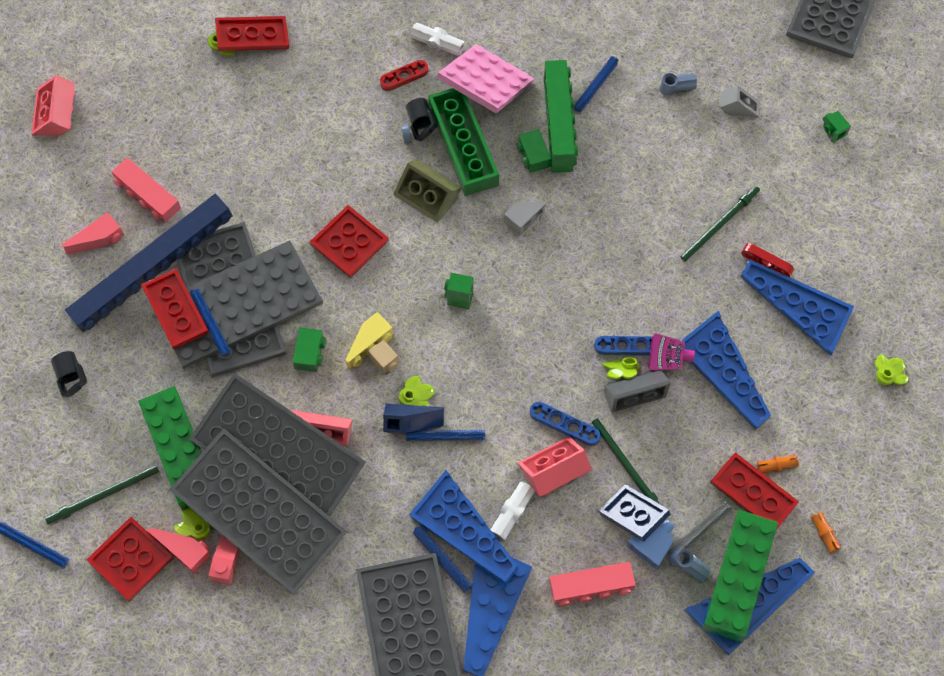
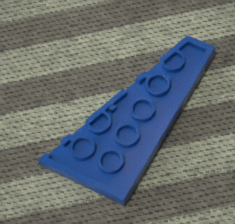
(808, 308)
(725, 369)
(456, 521)
(773, 592)
(489, 614)

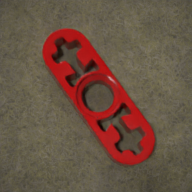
(405, 69)
(767, 259)

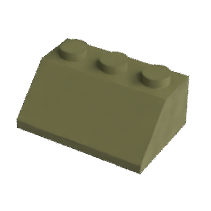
(426, 190)

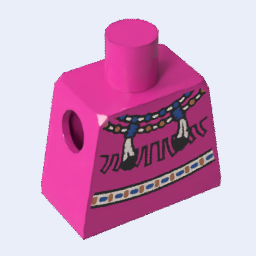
(668, 353)

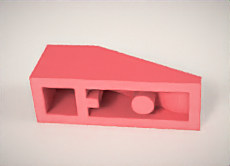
(96, 235)
(184, 548)
(224, 562)

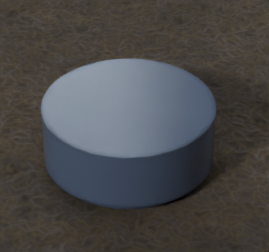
(406, 133)

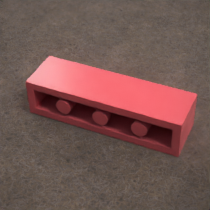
(146, 190)
(334, 427)
(592, 583)

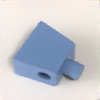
(655, 546)

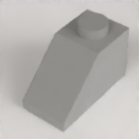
(739, 102)
(523, 215)

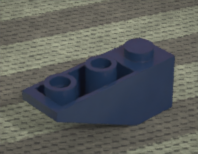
(411, 418)

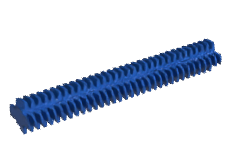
(595, 84)
(210, 322)
(449, 435)
(33, 545)
(442, 559)

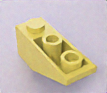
(369, 335)

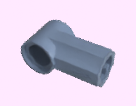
(677, 83)
(690, 564)

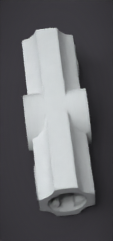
(437, 39)
(512, 510)

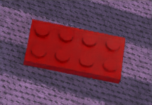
(251, 33)
(174, 309)
(753, 490)

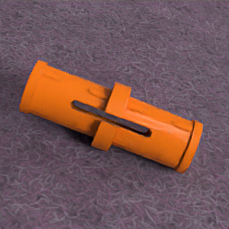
(778, 464)
(825, 532)

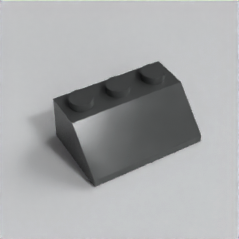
(637, 390)

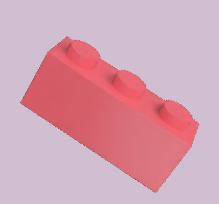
(53, 107)
(555, 466)

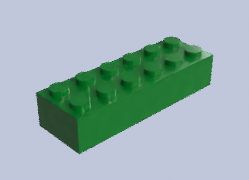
(560, 116)
(464, 141)
(170, 433)
(740, 576)

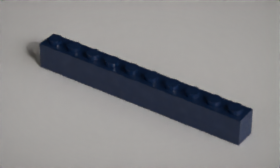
(149, 263)

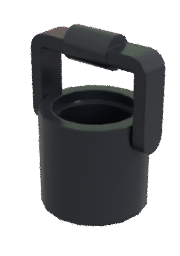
(421, 117)
(68, 370)

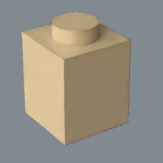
(384, 357)

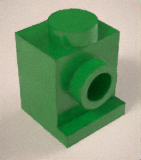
(836, 125)

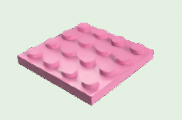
(485, 78)

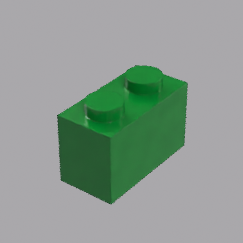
(534, 151)
(459, 290)
(308, 349)

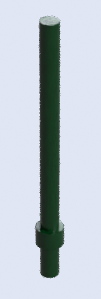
(743, 201)
(624, 461)
(65, 512)

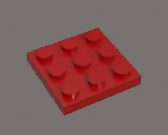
(349, 241)
(130, 559)

